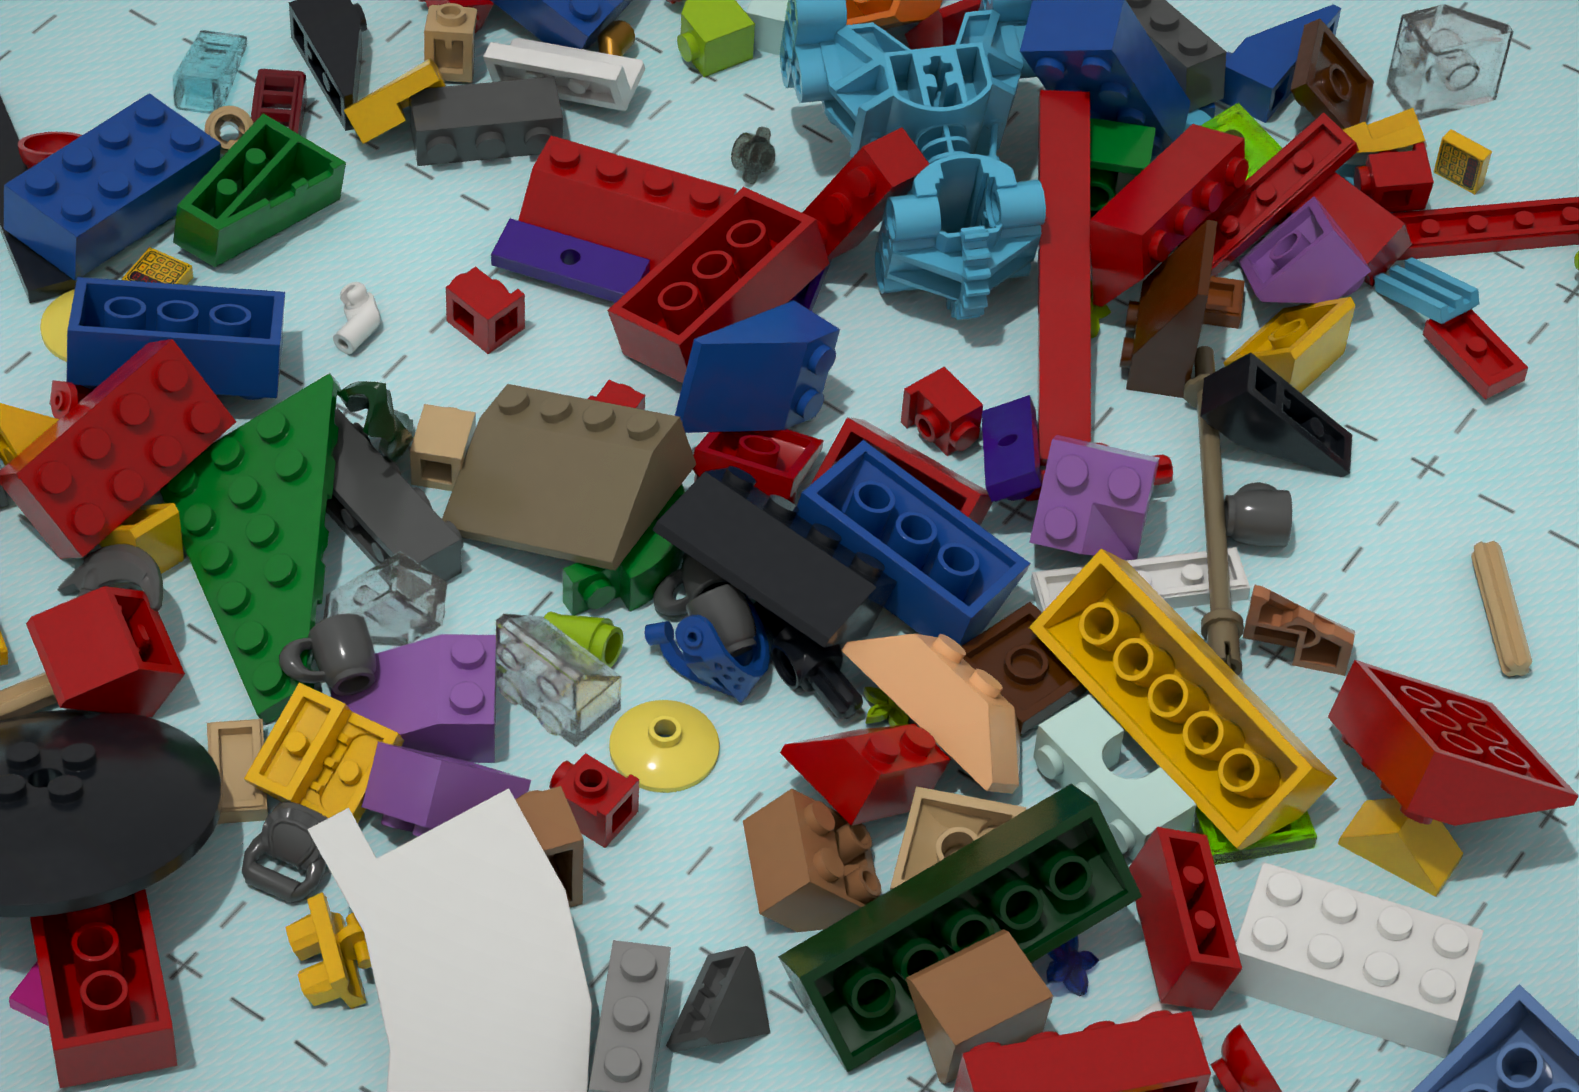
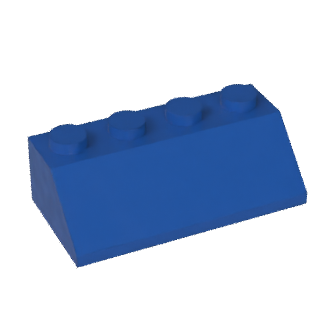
(944, 563)

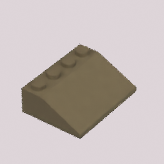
(567, 475)

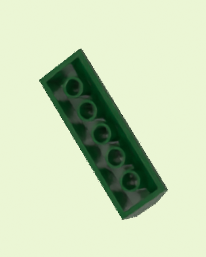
(1033, 876)

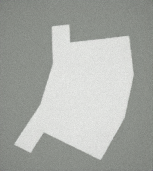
(469, 953)

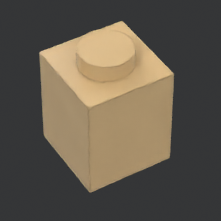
(440, 446)

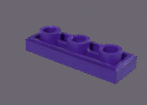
(567, 261)
(1011, 450)

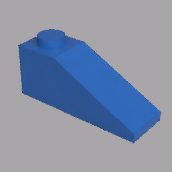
(1264, 64)

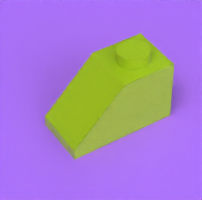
(715, 35)

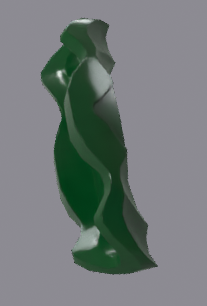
(381, 420)

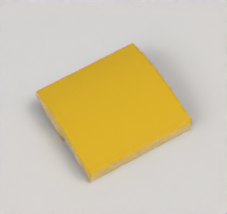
(319, 754)

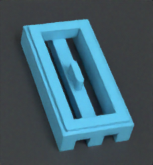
(1427, 290)

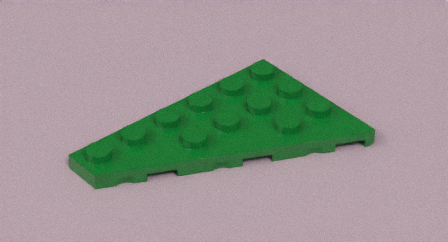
(259, 534)

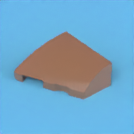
(1316, 639)

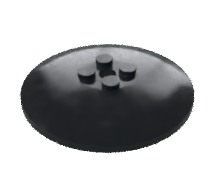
(97, 808)

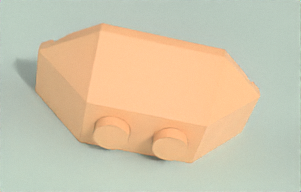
(948, 701)

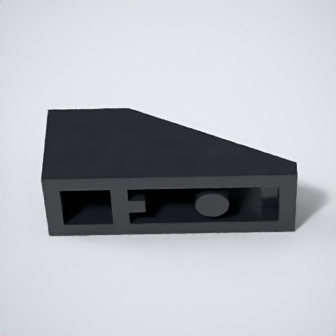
(331, 46)
(1272, 417)

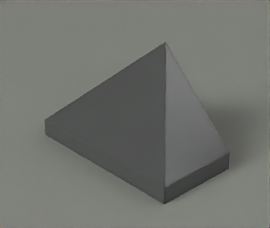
(723, 1003)

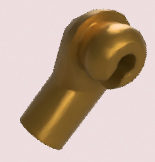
(616, 38)

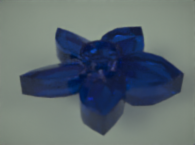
(1071, 966)

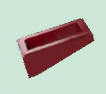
(280, 90)

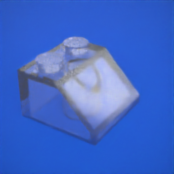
(1447, 60)

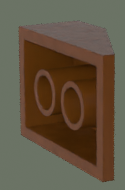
(1169, 318)

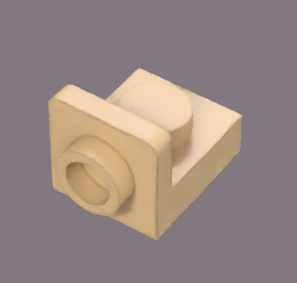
(450, 40)

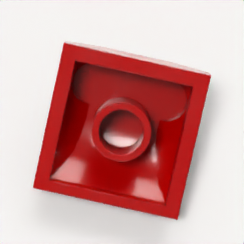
(774, 458)

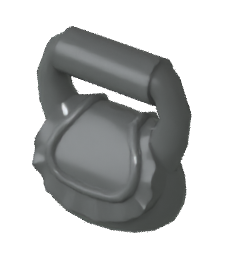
(287, 839)

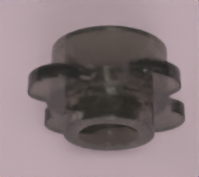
(753, 154)

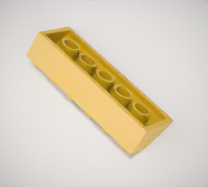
(1181, 702)

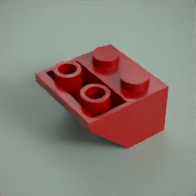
(107, 652)

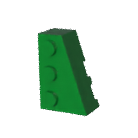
(256, 191)

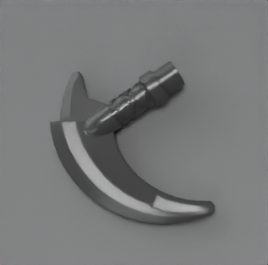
(115, 565)

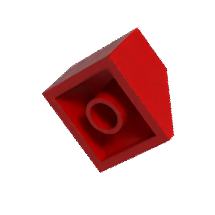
(870, 769)

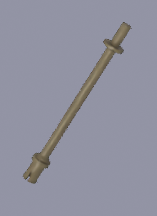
(1221, 625)

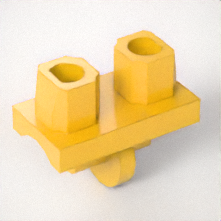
(340, 947)

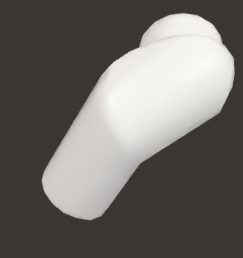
(361, 317)

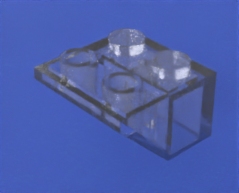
(554, 677)

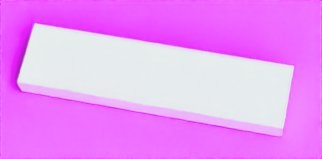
(1176, 578)

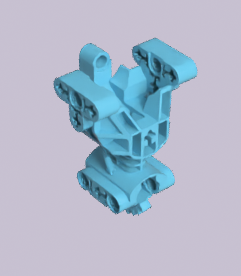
(966, 214)

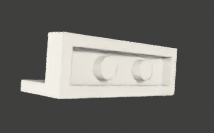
(578, 73)

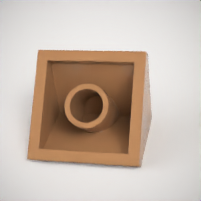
(978, 999)

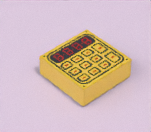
(1462, 161)
(159, 268)

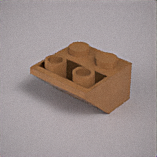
(808, 863)

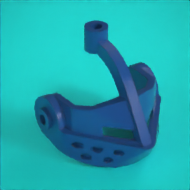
(706, 657)

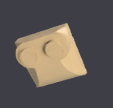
(942, 825)

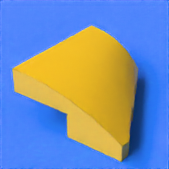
(385, 106)
(1391, 133)

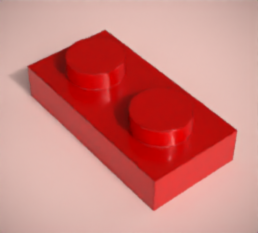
(1476, 353)

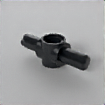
(810, 665)

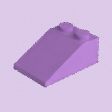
(436, 695)

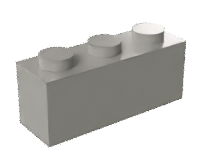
(631, 1018)

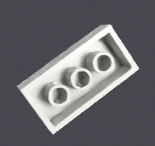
(1355, 959)

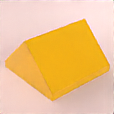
(1301, 340)

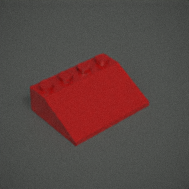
(1443, 750)

